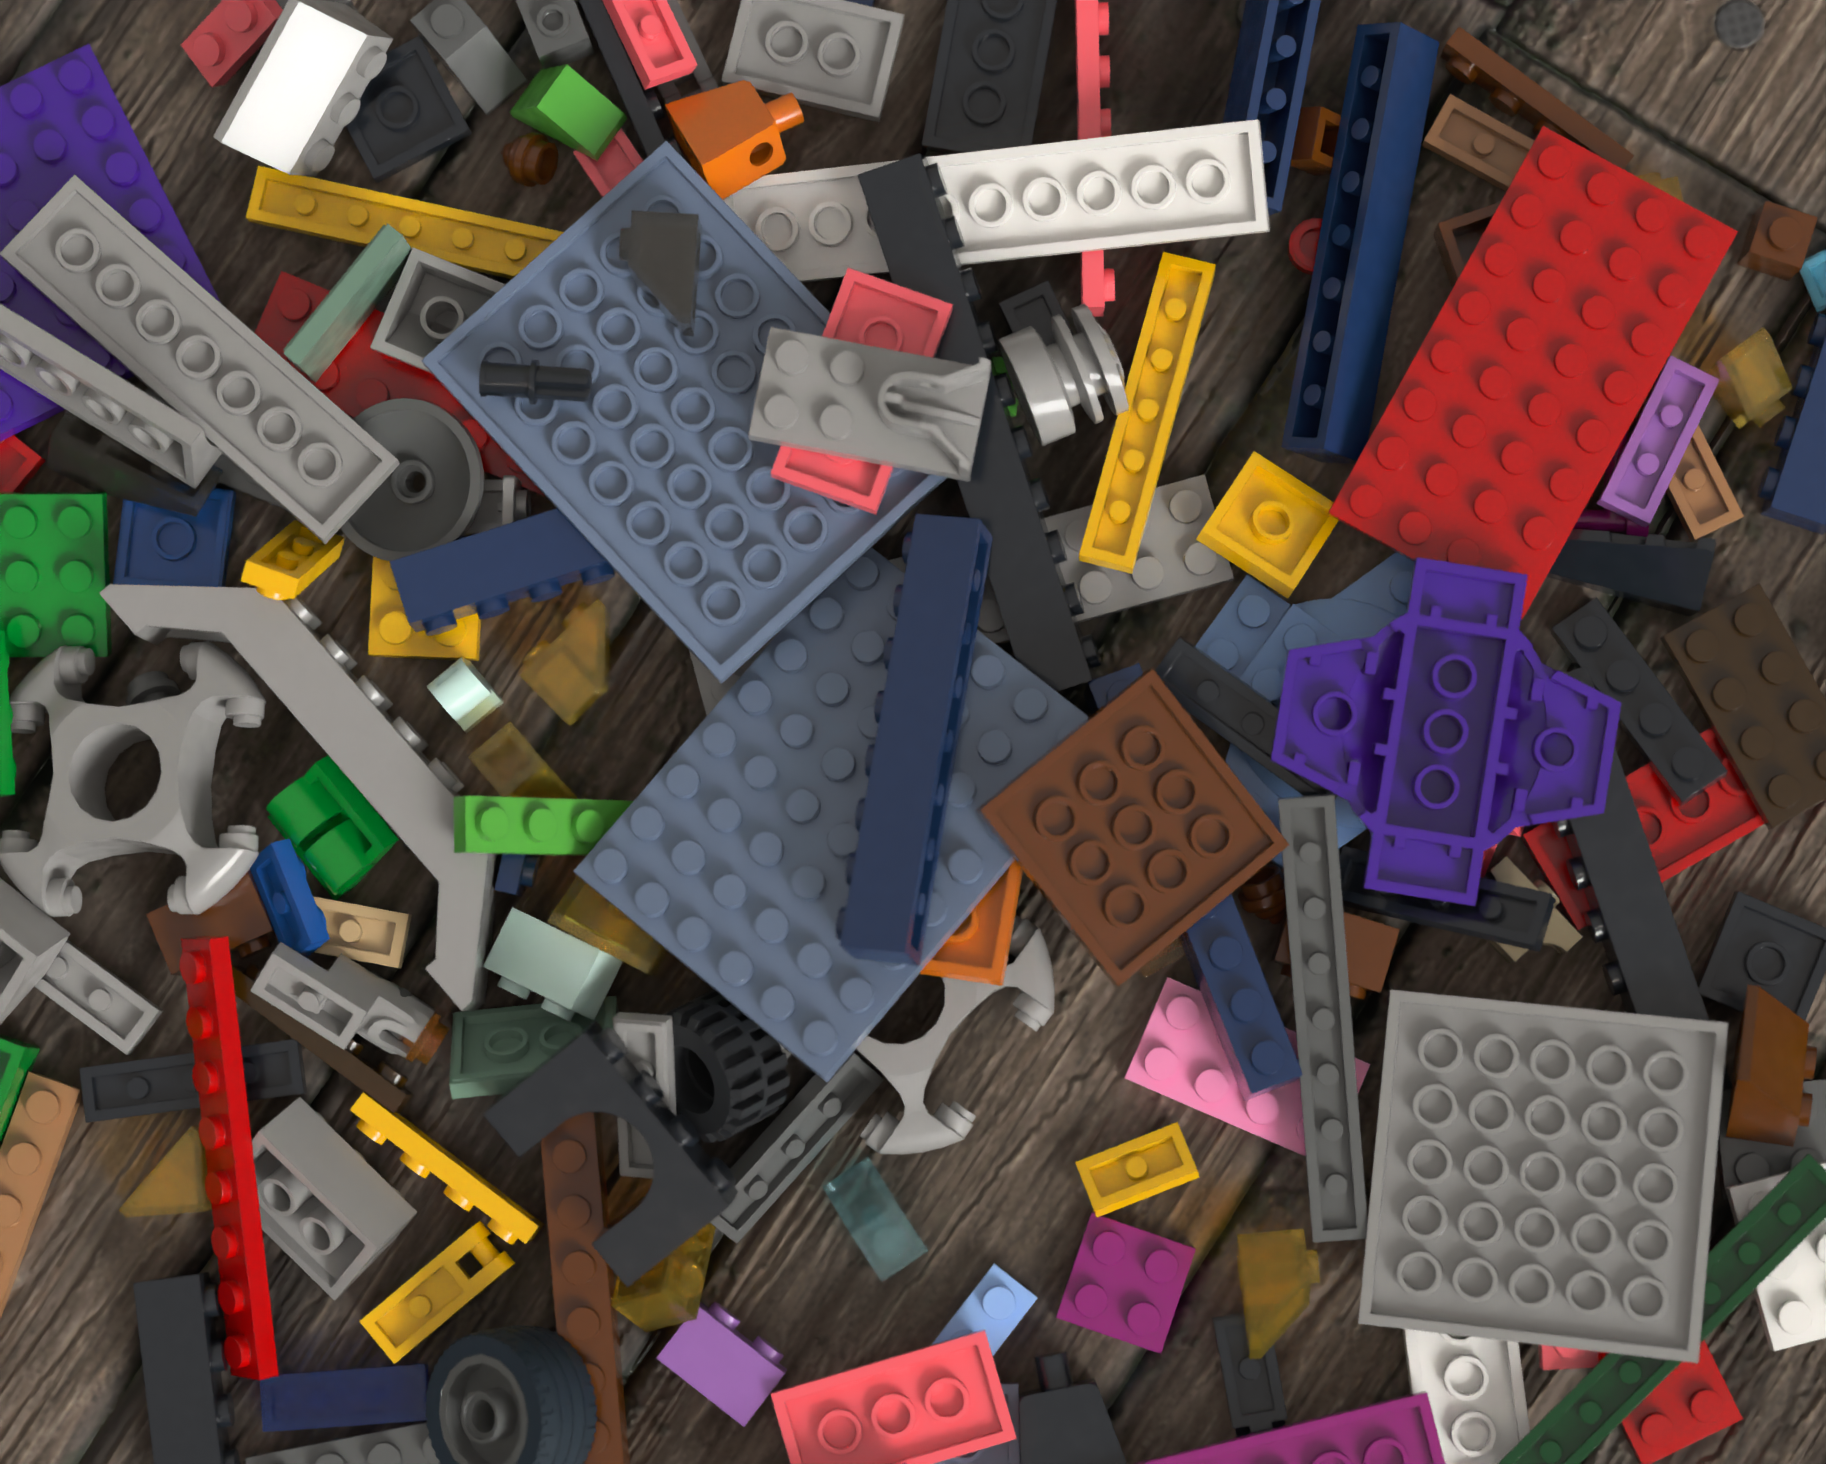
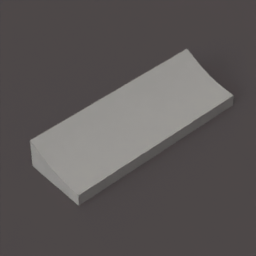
(104, 400)

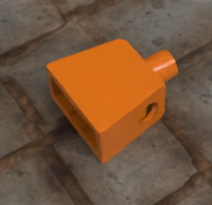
(732, 134)

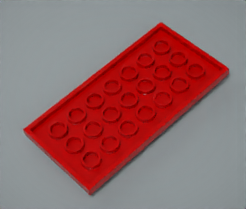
(1534, 366)

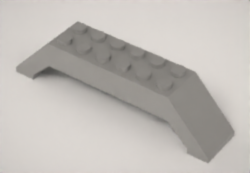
(358, 734)

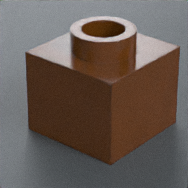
(1315, 140)

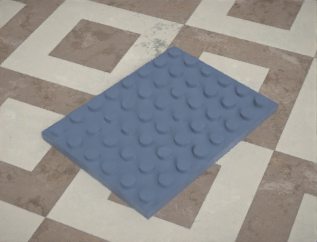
(662, 448)
(752, 820)

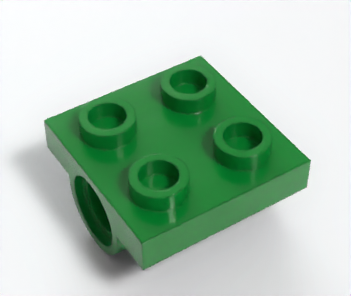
(331, 827)

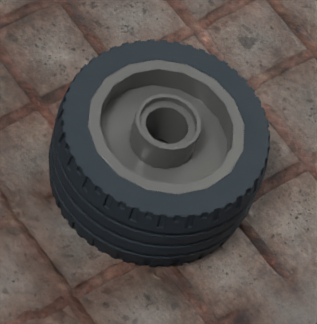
(511, 1400)

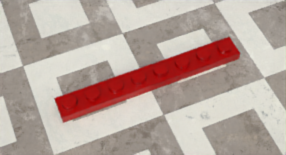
(229, 1157)

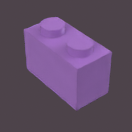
(724, 1362)

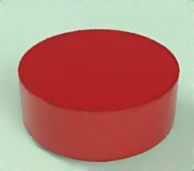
(1304, 244)

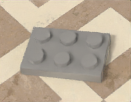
(820, 50)

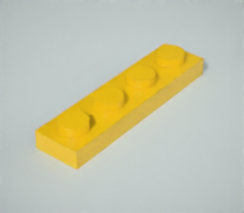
(464, 1184)

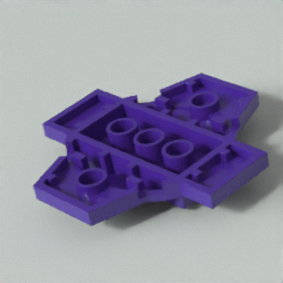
(1445, 731)

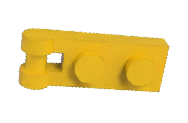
(435, 1294)

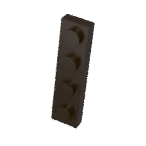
(380, 1082)

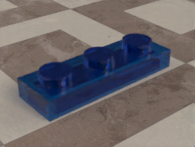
(344, 1397)

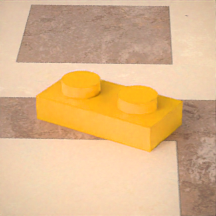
(1137, 1169)

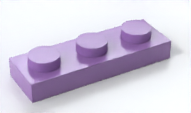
(1658, 441)

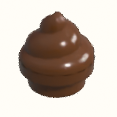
(530, 159)
(1264, 894)

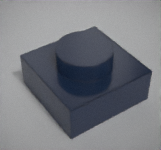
(516, 873)

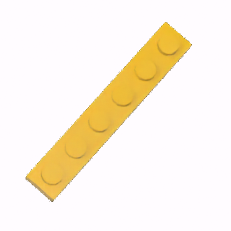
(357, 214)
(1153, 401)

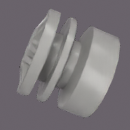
(1064, 374)

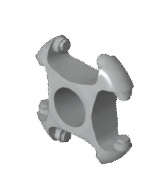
(85, 746)
(911, 1063)

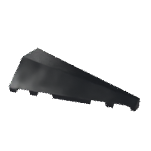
(1638, 568)

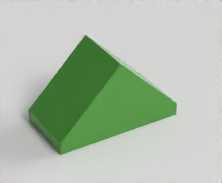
(569, 110)

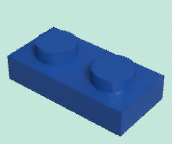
(288, 899)

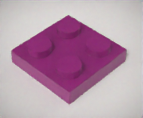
(1125, 1282)

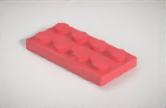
(878, 316)
(899, 1408)

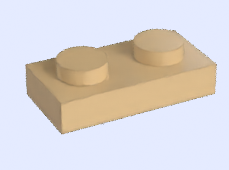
(364, 932)

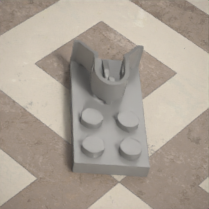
(870, 403)

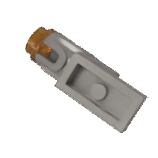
(350, 1002)

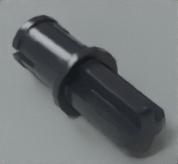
(534, 381)

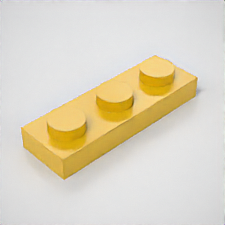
(290, 562)

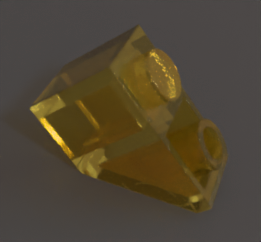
(576, 665)
(517, 767)
(670, 1289)

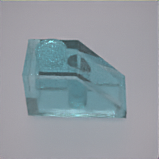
(875, 1219)

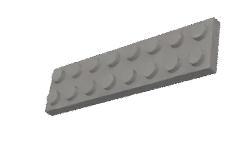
(200, 359)

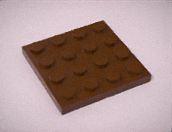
(1132, 827)

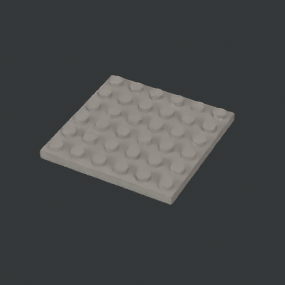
(1544, 1175)

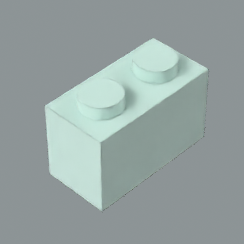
(552, 964)

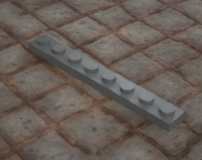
(1323, 1018)

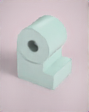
(465, 694)

